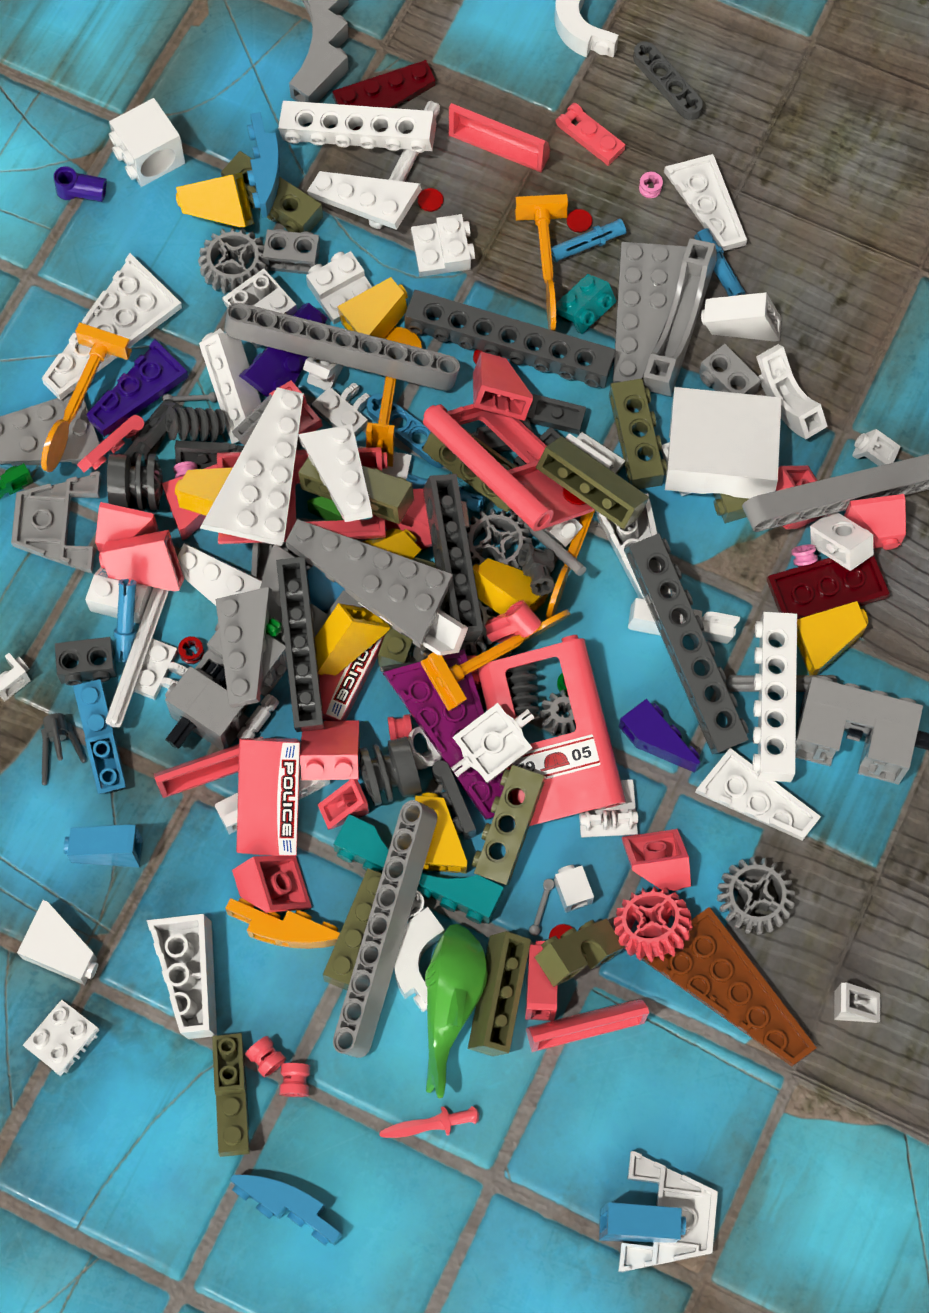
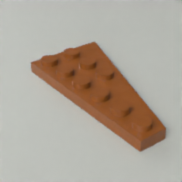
(728, 983)

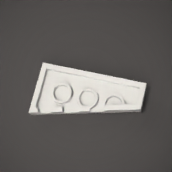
(708, 198)
(213, 576)
(737, 787)

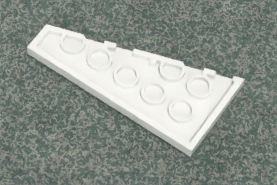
(129, 308)
(258, 488)

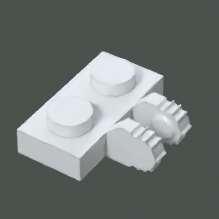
(338, 411)
(156, 668)

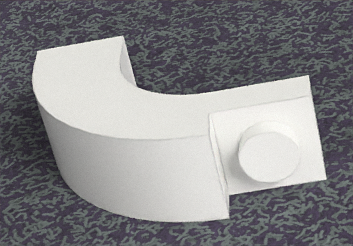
(579, 34)
(797, 409)
(419, 935)

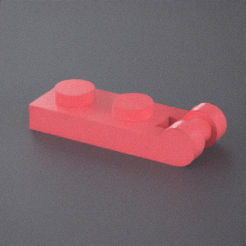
(590, 134)
(112, 443)

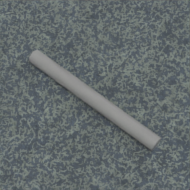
(557, 549)

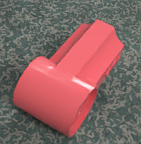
(515, 621)

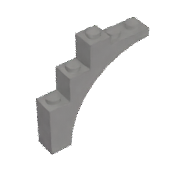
(325, 60)

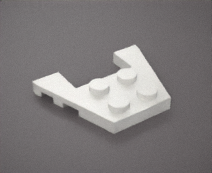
(676, 1191)

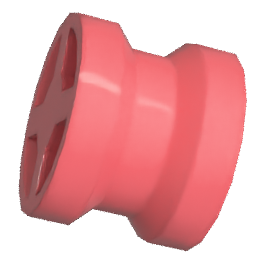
(399, 727)

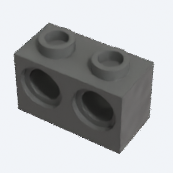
(85, 653)

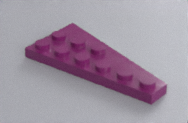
(441, 725)

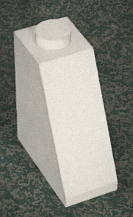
(743, 317)
(57, 947)

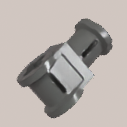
(538, 566)

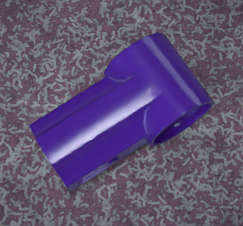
(79, 185)

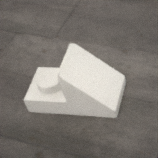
(322, 373)

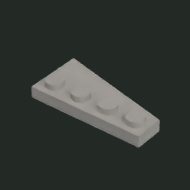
(242, 636)

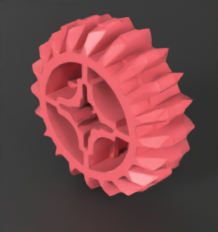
(652, 934)

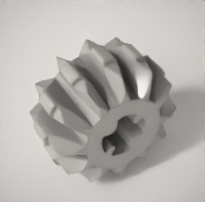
(551, 712)

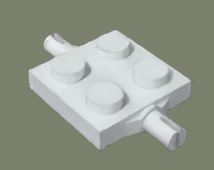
(492, 743)

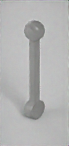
(211, 397)
(548, 885)

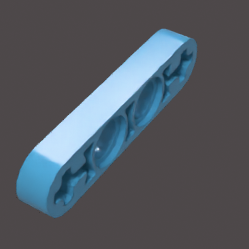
(406, 433)

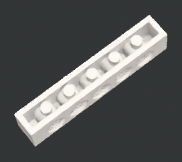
(347, 117)
(783, 629)

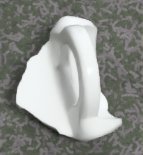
(427, 758)

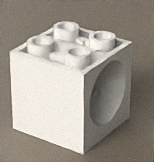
(146, 142)

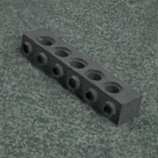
(453, 551)
(300, 644)

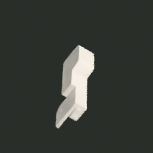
(717, 626)

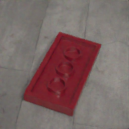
(826, 586)

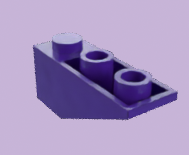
(652, 734)

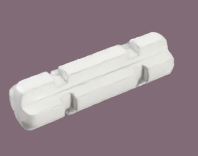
(258, 717)

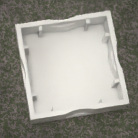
(723, 443)

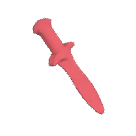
(439, 1122)

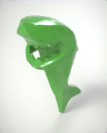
(453, 990)

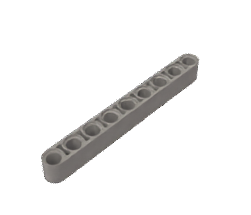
(341, 346)
(835, 493)
(380, 941)

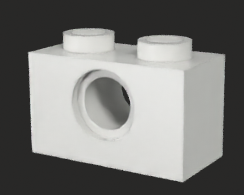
(842, 540)

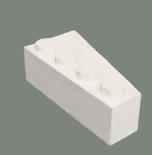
(635, 532)
(188, 970)

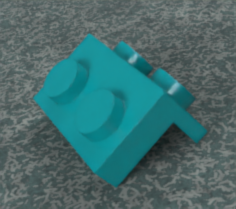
(586, 302)

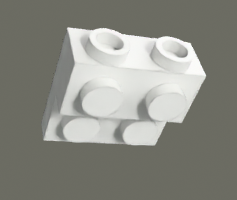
(443, 246)
(337, 282)

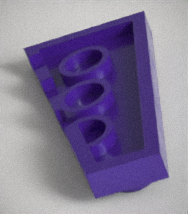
(277, 367)
(146, 382)

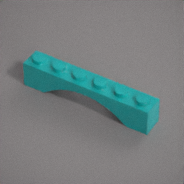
(471, 895)

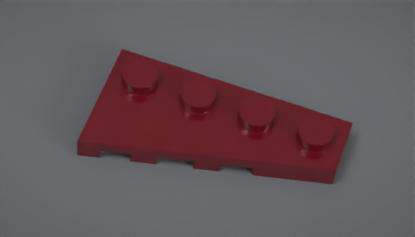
(387, 89)

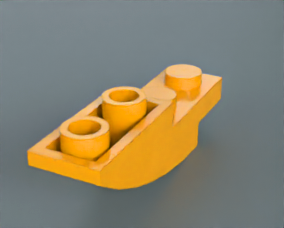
(294, 931)

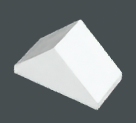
(856, 1004)

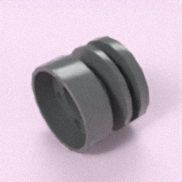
(137, 481)
(390, 771)

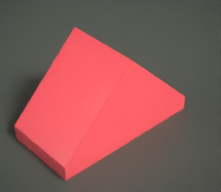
(342, 802)

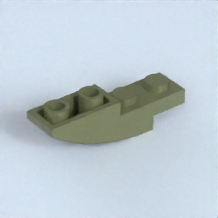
(231, 1095)

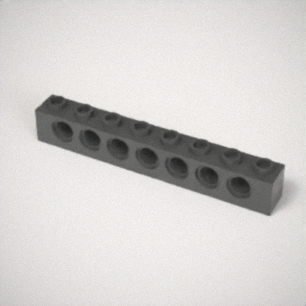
(500, 328)
(683, 659)

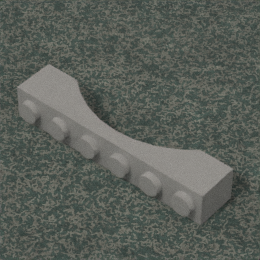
(690, 292)

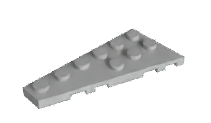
(644, 303)
(26, 431)
(382, 581)

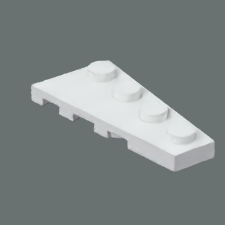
(367, 197)
(340, 469)

